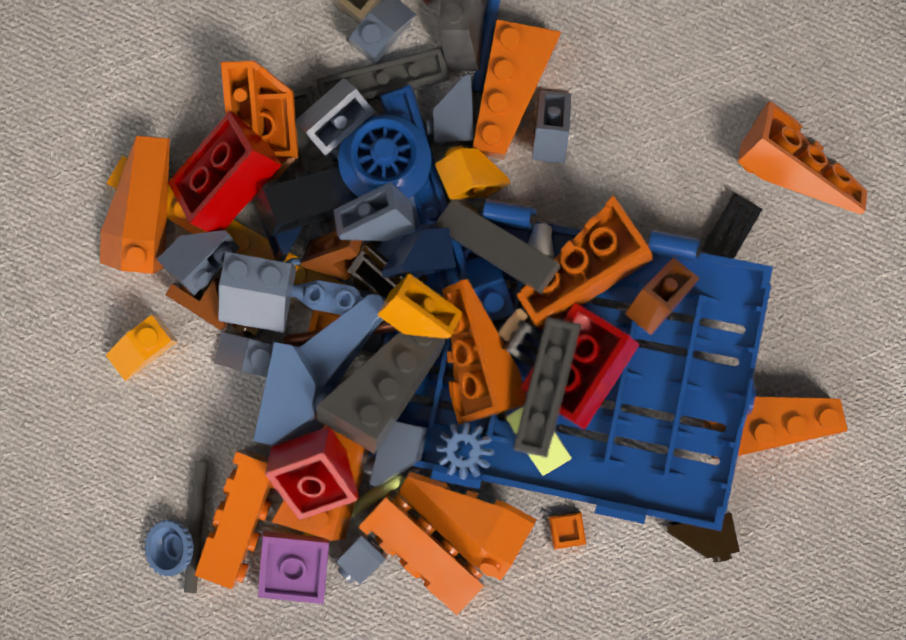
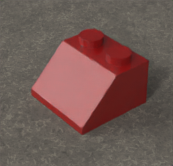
(312, 473)

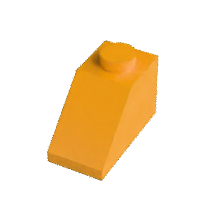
(470, 174)
(419, 310)
(141, 346)

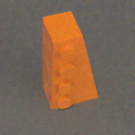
(237, 521)
(423, 553)

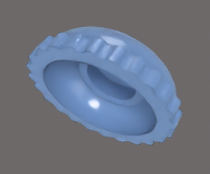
(169, 547)

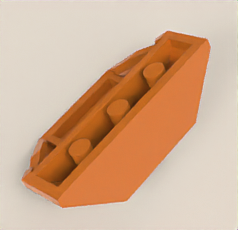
(264, 106)

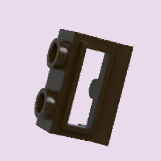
(367, 278)

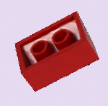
(223, 174)
(596, 365)

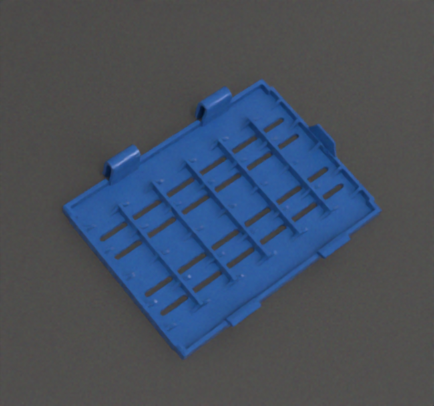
(616, 477)

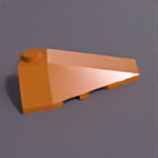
(786, 158)
(483, 372)
(480, 531)

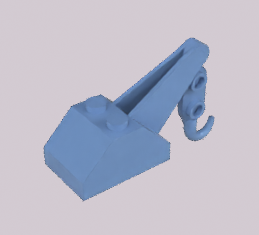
(309, 373)

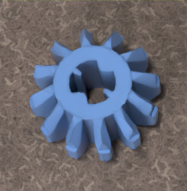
(455, 446)

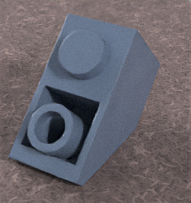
(197, 257)
(397, 452)

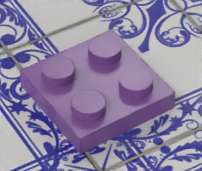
(293, 567)

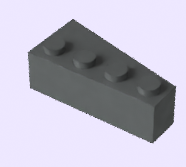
(379, 390)

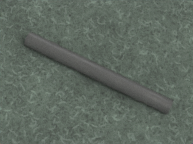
(196, 523)

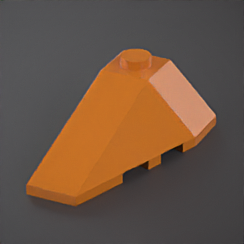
(137, 217)

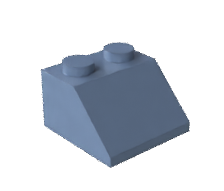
(255, 292)

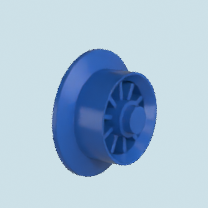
(385, 152)

